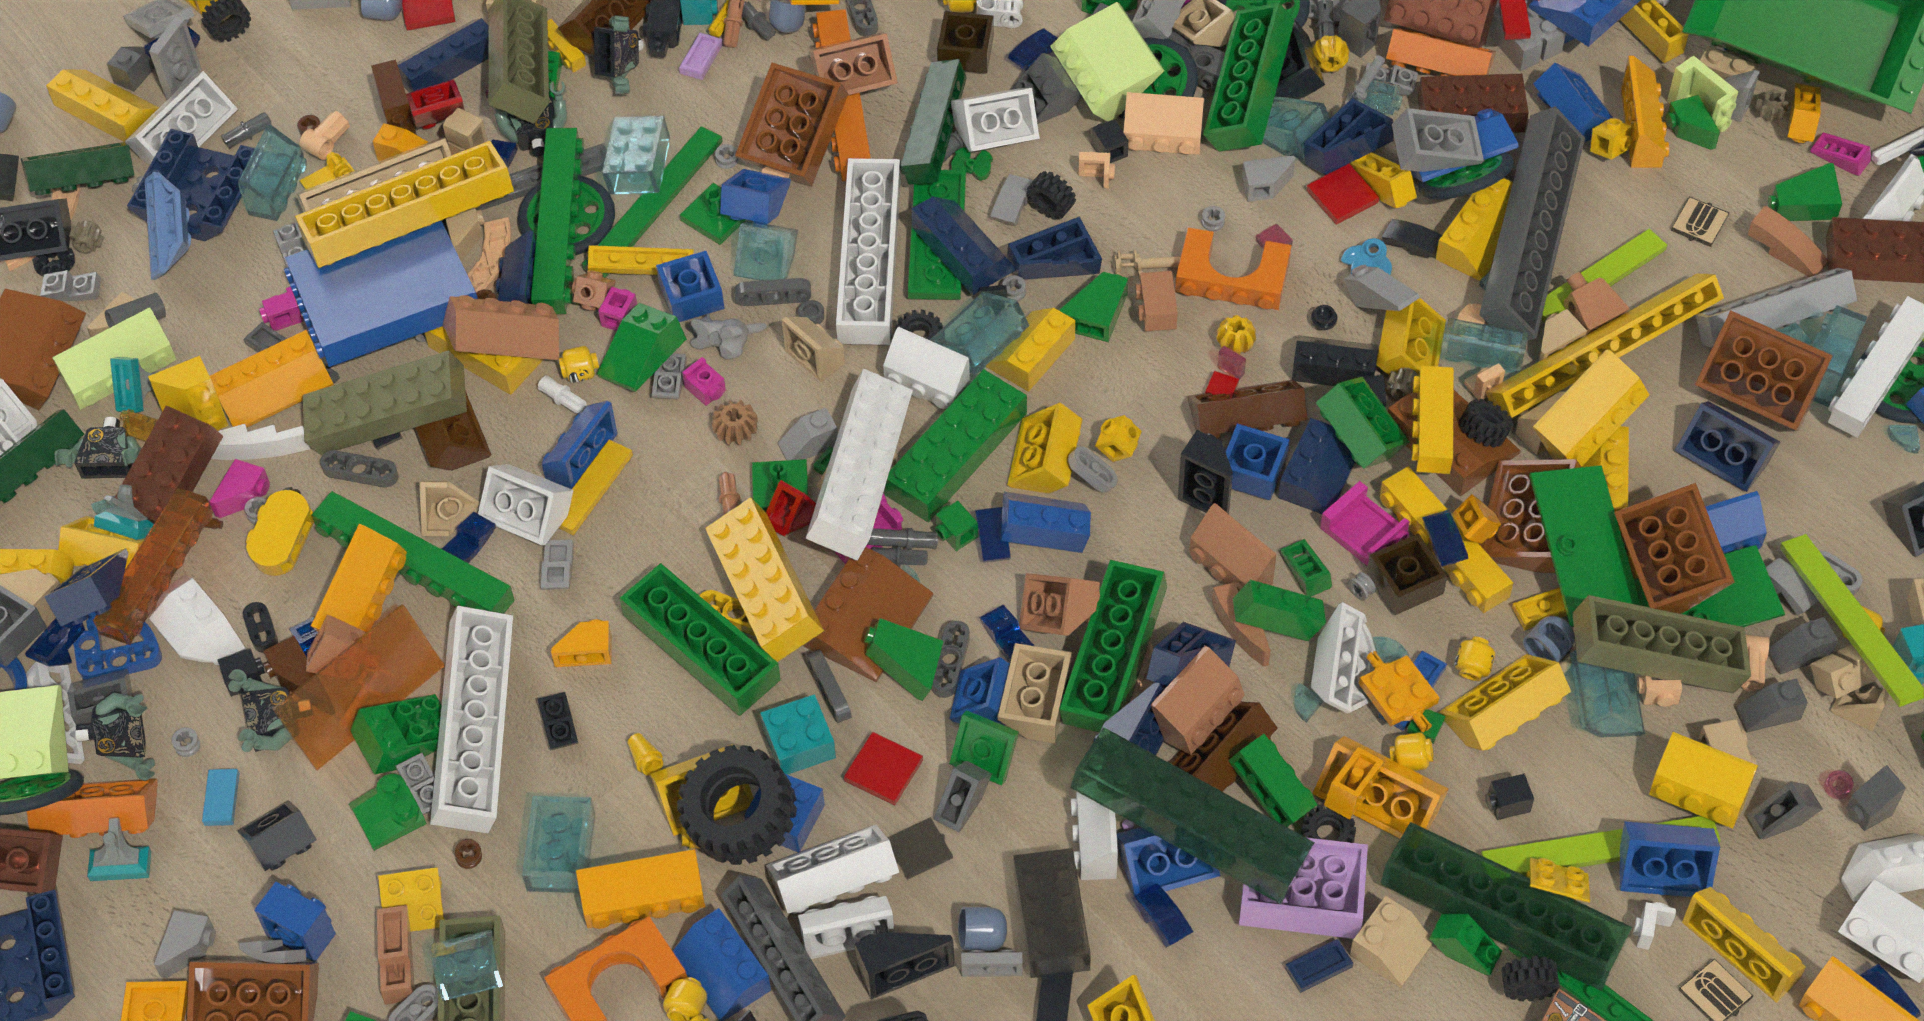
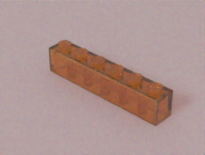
(155, 565)

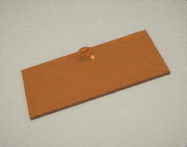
(371, 672)

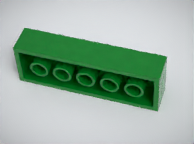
(1249, 77)
(955, 445)
(700, 639)
(1113, 645)

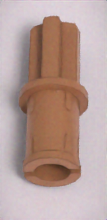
(733, 23)
(729, 497)

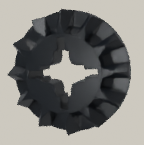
(65, 262)

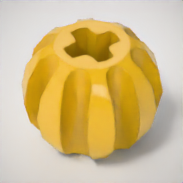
(1331, 53)
(1236, 334)

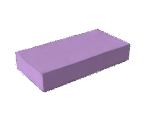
(701, 56)

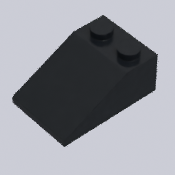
(900, 959)

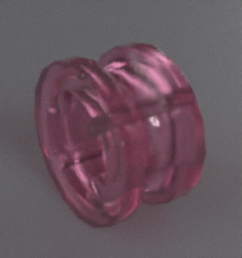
(1844, 778)

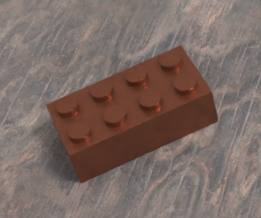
(1451, 19)
(1475, 93)
(1877, 249)
(169, 460)
(29, 860)

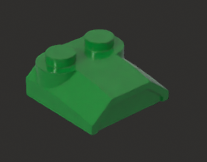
(387, 811)

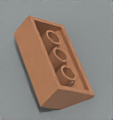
(502, 327)

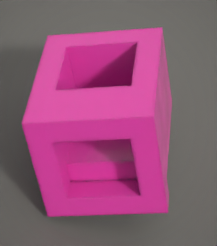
(616, 307)
(281, 310)
(703, 382)

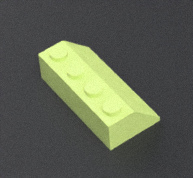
(88, 366)

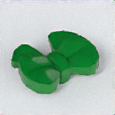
(980, 167)

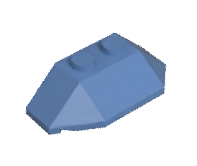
(166, 224)

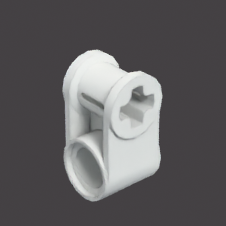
(1002, 11)

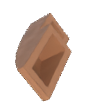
(1787, 242)
(1248, 637)
(395, 954)

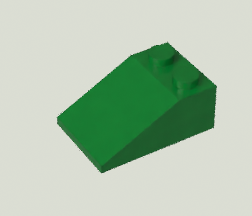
(641, 346)

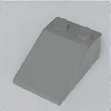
(1436, 140)

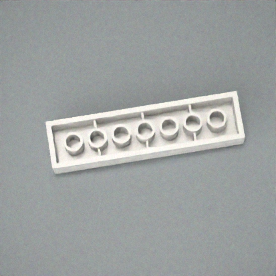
(868, 252)
(859, 465)
(472, 720)

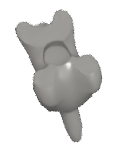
(727, 335)

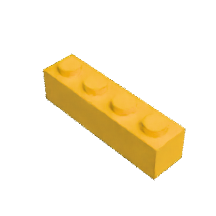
(570, 55)

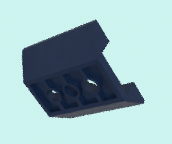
(186, 168)
(36, 962)

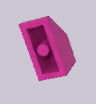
(237, 487)

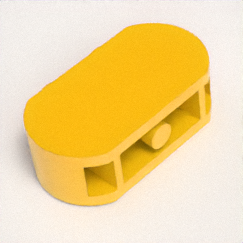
(280, 532)
(43, 560)

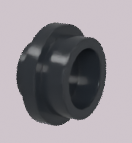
(1324, 317)

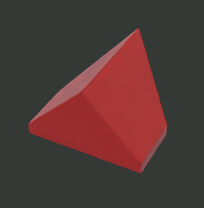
(789, 509)

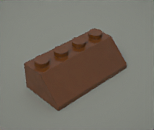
(580, 24)
(1250, 406)
(454, 440)
(1238, 729)

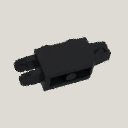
(663, 26)

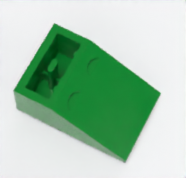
(397, 731)

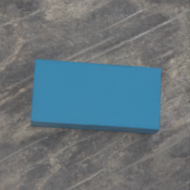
(220, 797)

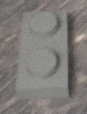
(983, 964)

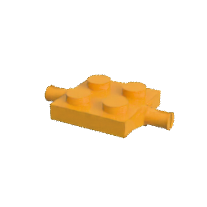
(1399, 691)

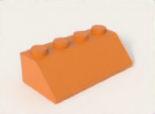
(1438, 54)
(94, 805)

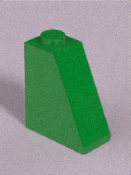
(1808, 196)
(1098, 306)
(904, 655)

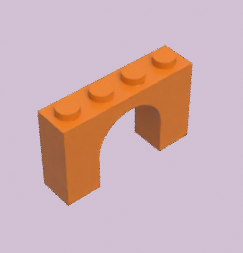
(1259, 289)
(637, 946)

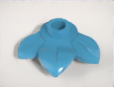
(1361, 255)

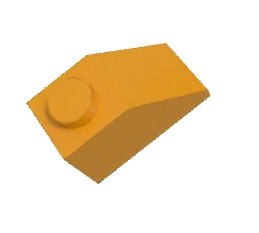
(1476, 520)
(584, 645)
(1353, 783)

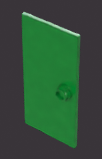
(1583, 536)
(1743, 603)

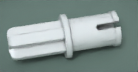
(561, 394)

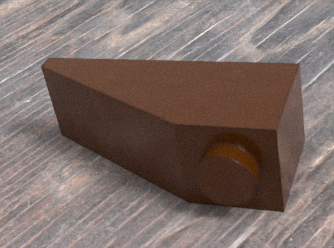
(287, 664)

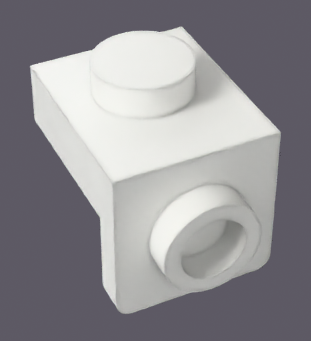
(1652, 914)

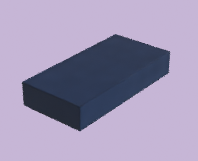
(1319, 965)

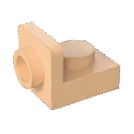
(1485, 380)

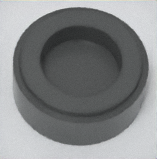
(813, 310)

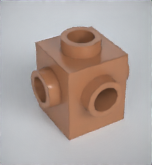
(591, 289)

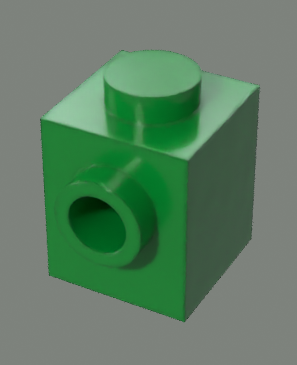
(956, 525)

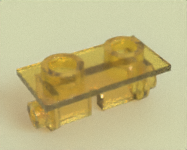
(137, 424)

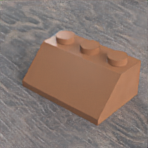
(856, 63)
(1231, 550)
(1057, 603)
(1197, 701)

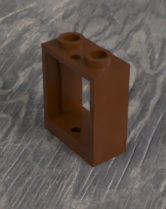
(393, 95)

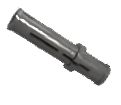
(904, 538)

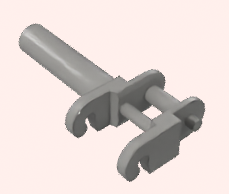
(1361, 87)

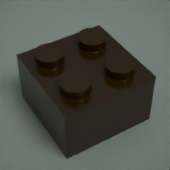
(966, 38)
(1406, 574)

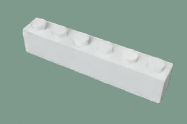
(1880, 368)

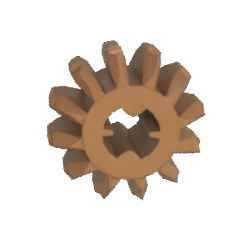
(735, 422)

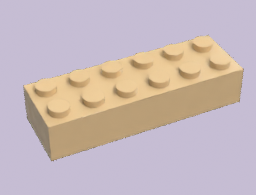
(373, 174)

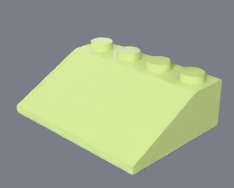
(1107, 60)
(32, 732)

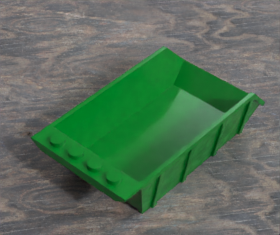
(1845, 45)

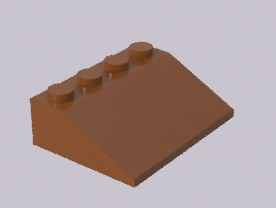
(792, 123)
(30, 335)
(1764, 370)
(1471, 460)
(1521, 535)
(1675, 549)
(856, 600)
(252, 991)

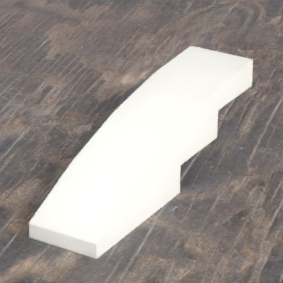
(259, 443)

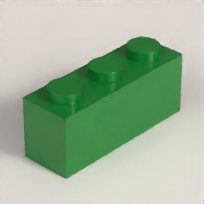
(1279, 610)
(1273, 781)

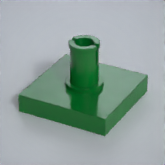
(705, 216)
(769, 473)
(984, 745)

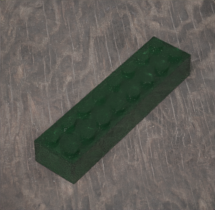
(1192, 815)
(1505, 905)

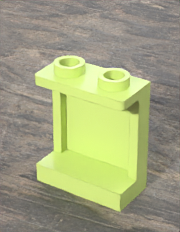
(1695, 79)

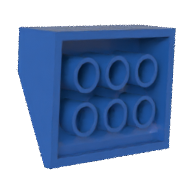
(1583, 18)

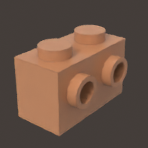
(1158, 301)

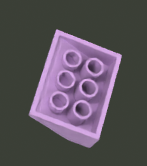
(1322, 899)

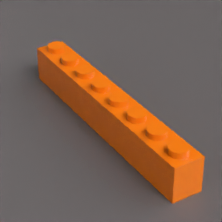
(850, 130)

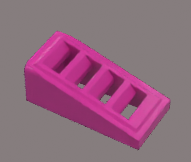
(1854, 163)

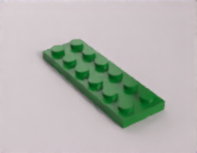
(927, 273)

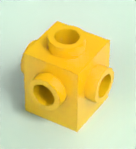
(1611, 138)
(1118, 438)

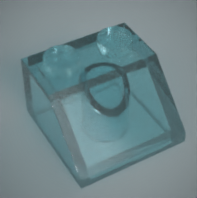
(764, 251)
(466, 965)

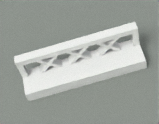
(39, 676)

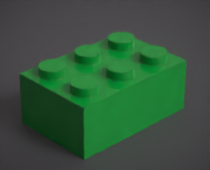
(1362, 422)

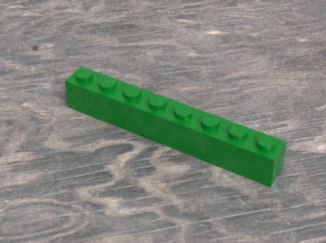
(556, 219)
(424, 564)

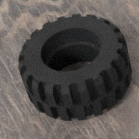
(717, 776)

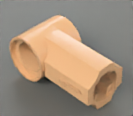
(322, 139)
(1758, 653)

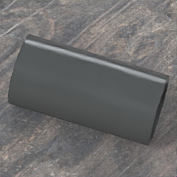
(124, 311)

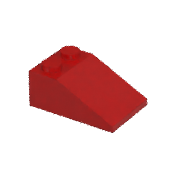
(434, 103)

